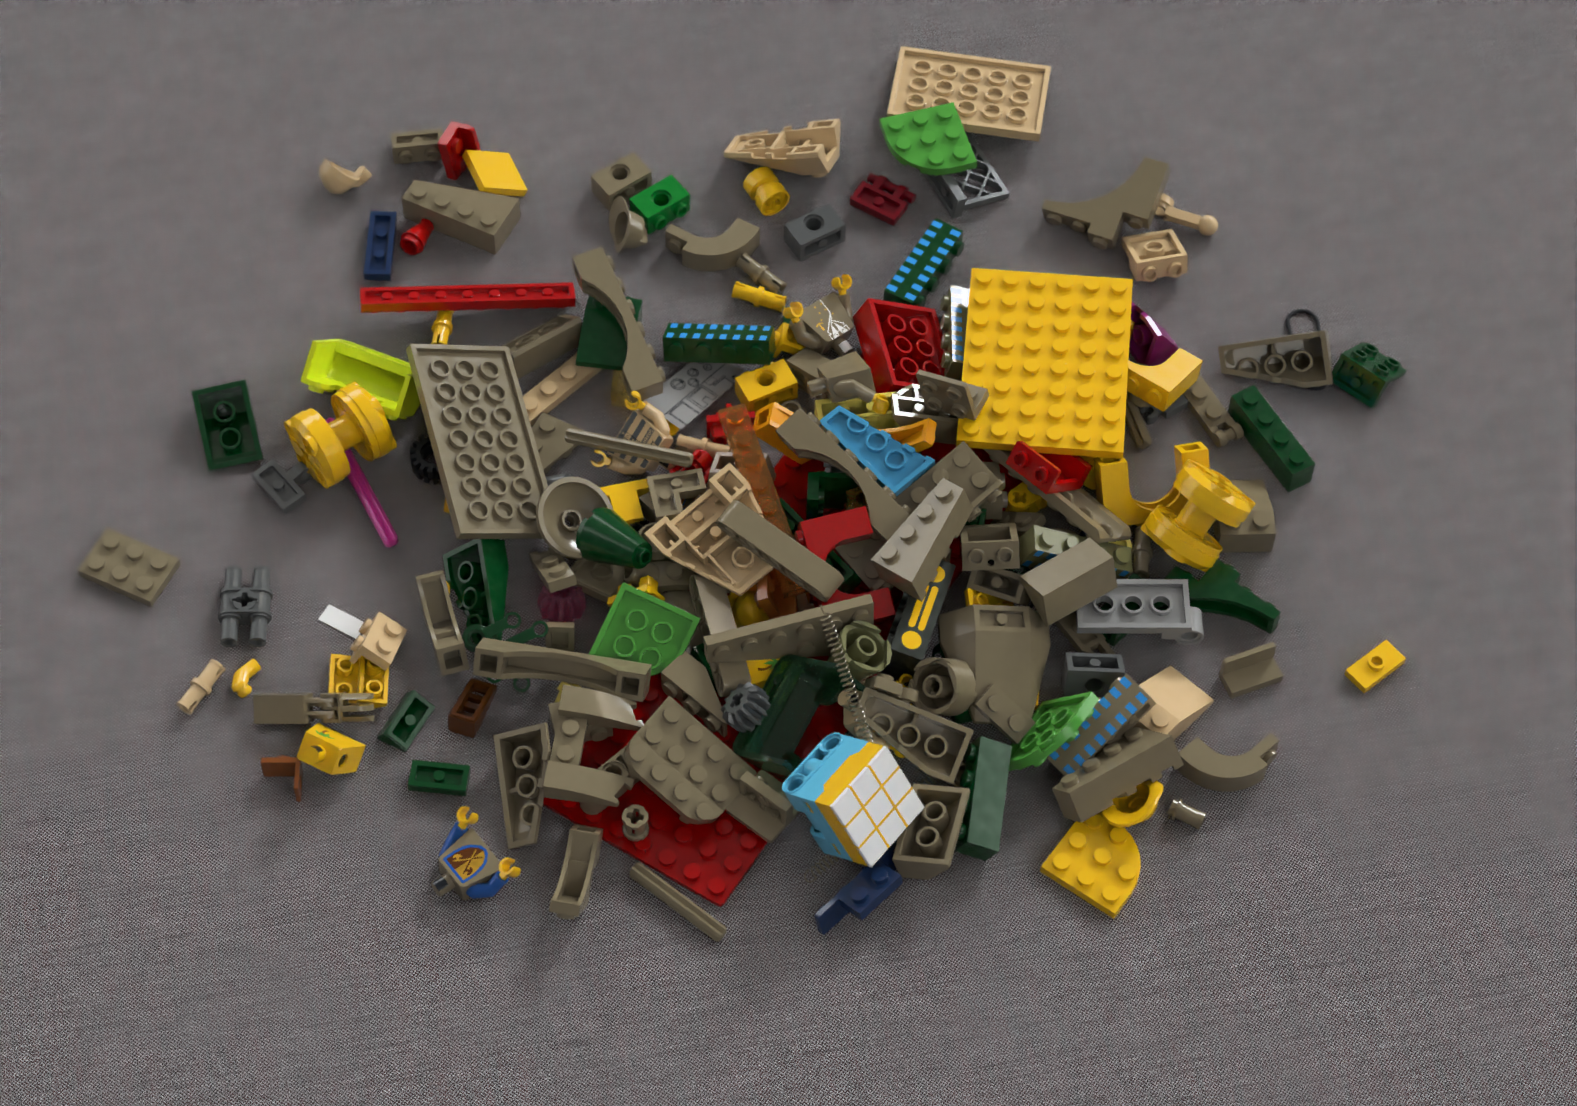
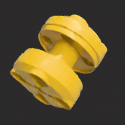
(358, 424)
(1186, 533)

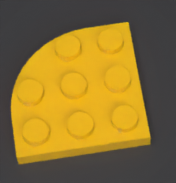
(1096, 864)

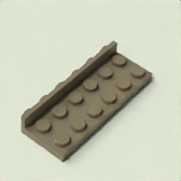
(959, 467)

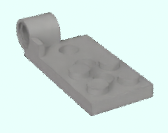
(1177, 622)

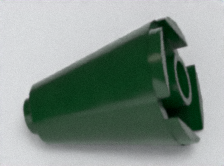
(612, 541)

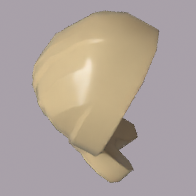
(338, 179)

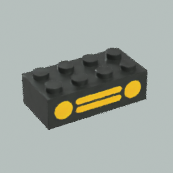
(915, 624)

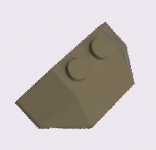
(910, 408)

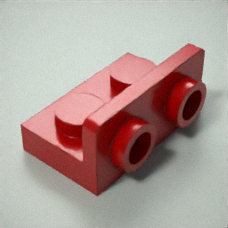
(453, 144)

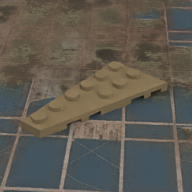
(791, 634)

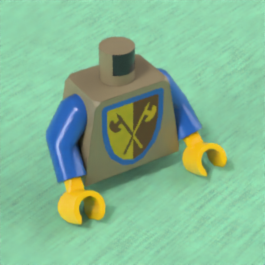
(469, 864)

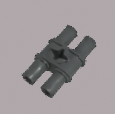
(257, 603)

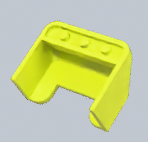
(340, 362)

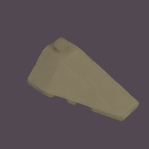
(1287, 359)
(920, 736)
(522, 768)

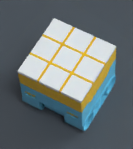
(853, 798)

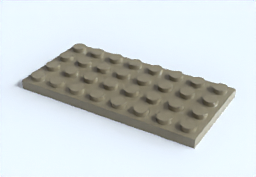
(480, 439)

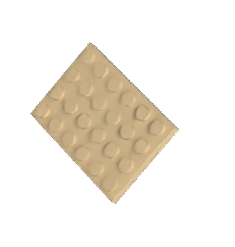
(988, 93)

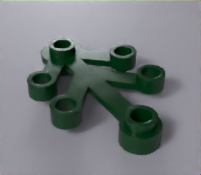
(497, 627)

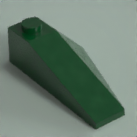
(480, 581)

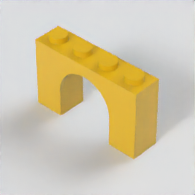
(1164, 382)
(1114, 488)

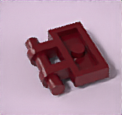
(880, 204)

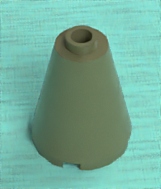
(863, 649)

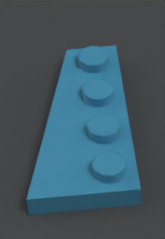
(888, 459)

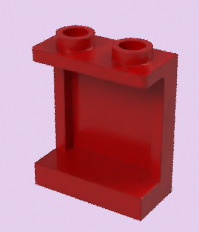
(1049, 471)

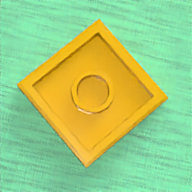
(494, 172)

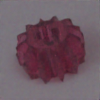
(562, 605)

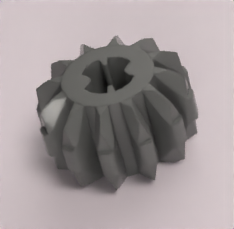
(745, 707)

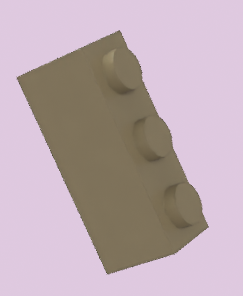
(931, 838)

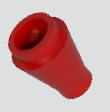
(415, 238)

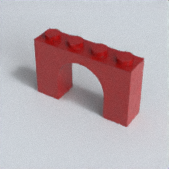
(838, 529)

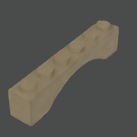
(598, 280)
(809, 441)
(516, 660)

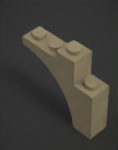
(1105, 216)

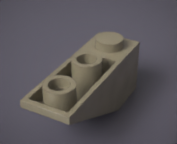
(692, 686)

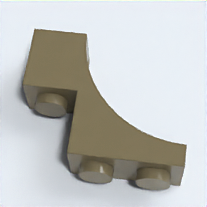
(441, 623)
(577, 871)

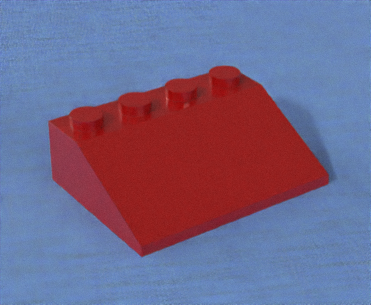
(898, 342)

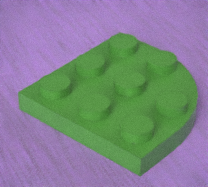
(929, 140)
(644, 630)
(1055, 724)

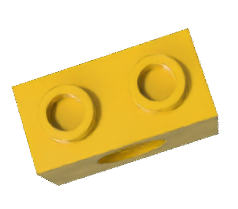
(780, 386)

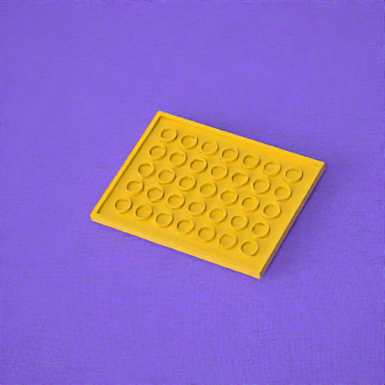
(1050, 360)

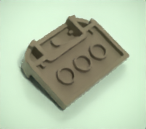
(685, 764)

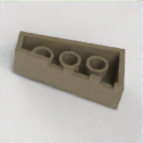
(463, 213)
(923, 540)

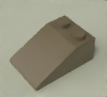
(1257, 530)

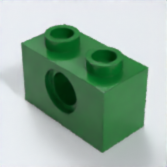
(661, 203)

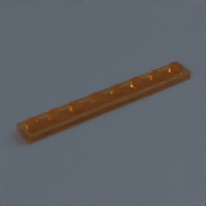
(753, 467)

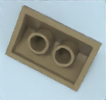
(545, 343)
(1070, 580)

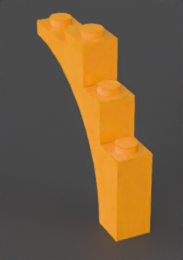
(769, 418)

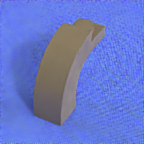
(715, 252)
(1226, 772)

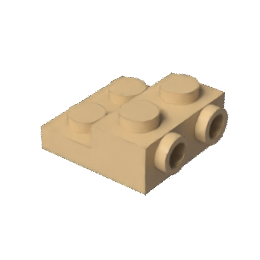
(1155, 255)

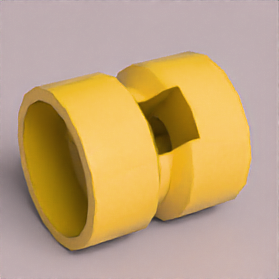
(766, 191)

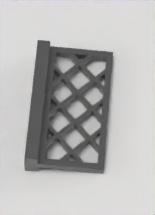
(951, 190)

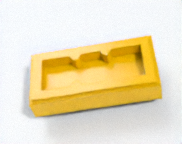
(1375, 666)

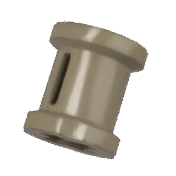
(641, 827)

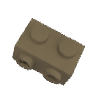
(416, 146)

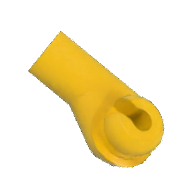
(242, 676)

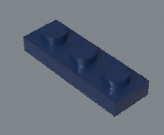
(380, 246)

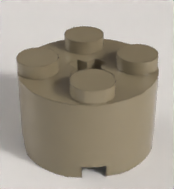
(943, 686)

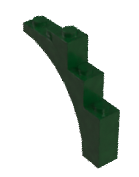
(1217, 594)

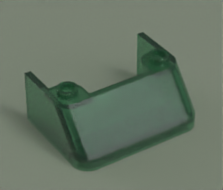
(794, 693)

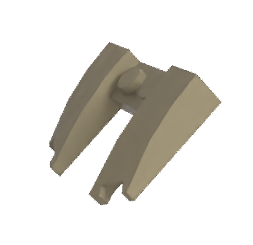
(564, 775)

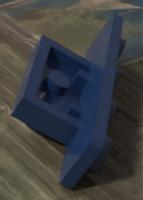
(862, 893)

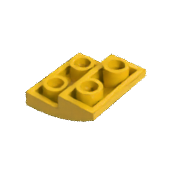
(358, 678)

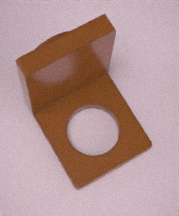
(285, 767)

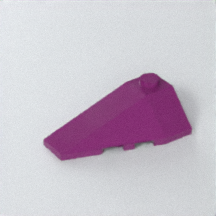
(1149, 340)

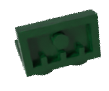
(1366, 373)
(826, 491)

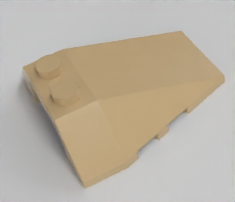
(795, 151)
(702, 546)

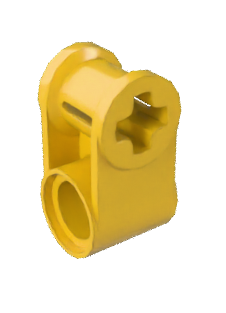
(1023, 500)

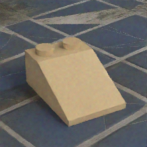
(1176, 701)

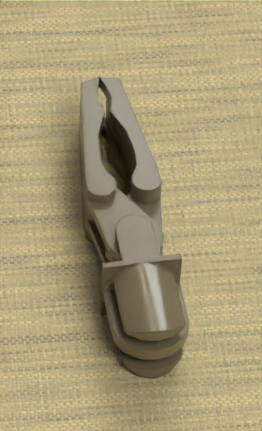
(298, 708)

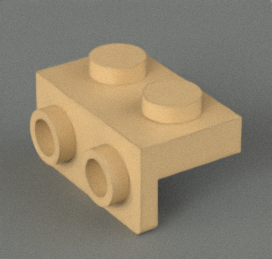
(378, 640)

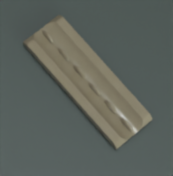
(1077, 506)

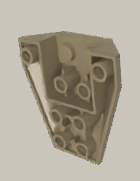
(1001, 648)

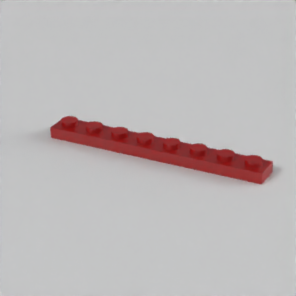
(467, 297)

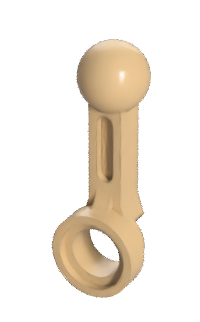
(1205, 224)

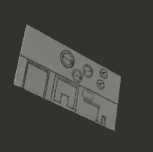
(694, 390)

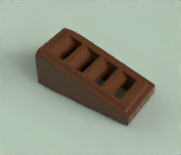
(466, 723)

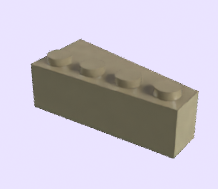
(1116, 772)

